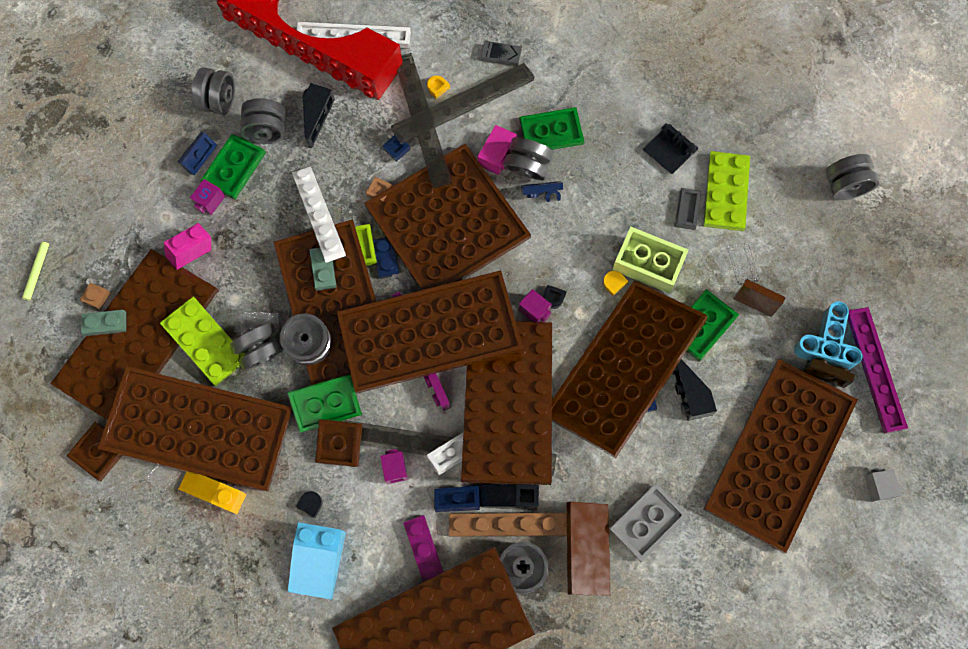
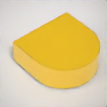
(437, 86)
(614, 282)

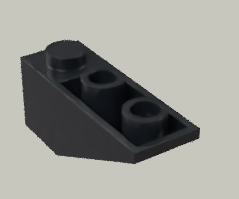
(694, 393)
(509, 496)

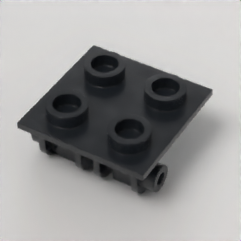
(670, 148)

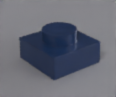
(395, 149)

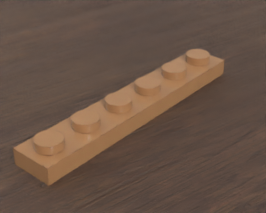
(507, 524)

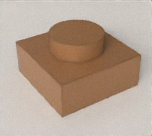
(377, 187)
(95, 296)

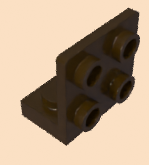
(835, 375)

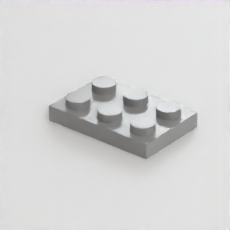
(648, 522)

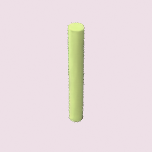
(32, 280)

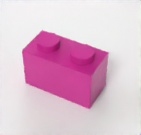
(496, 149)
(187, 246)

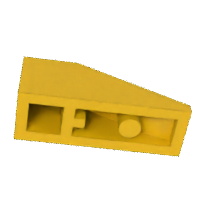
(212, 491)

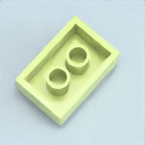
(650, 260)

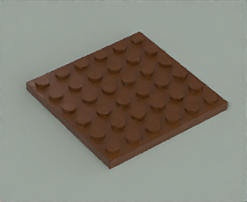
(449, 228)

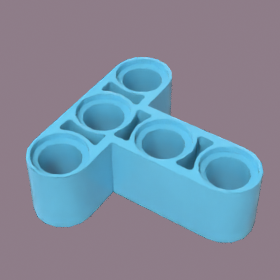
(832, 343)

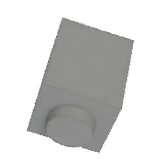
(882, 484)

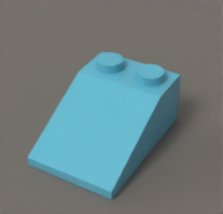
(315, 560)

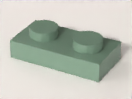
(322, 271)
(103, 322)

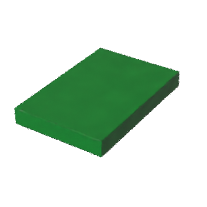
(553, 128)
(234, 165)
(719, 320)
(324, 400)

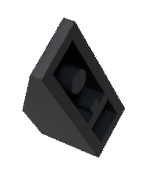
(316, 107)

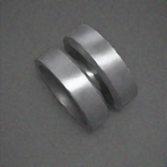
(213, 90)
(262, 121)
(528, 158)
(852, 177)
(297, 330)
(256, 343)
(536, 564)

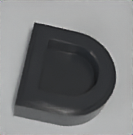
(554, 296)
(310, 503)

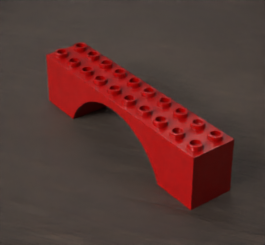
(361, 59)

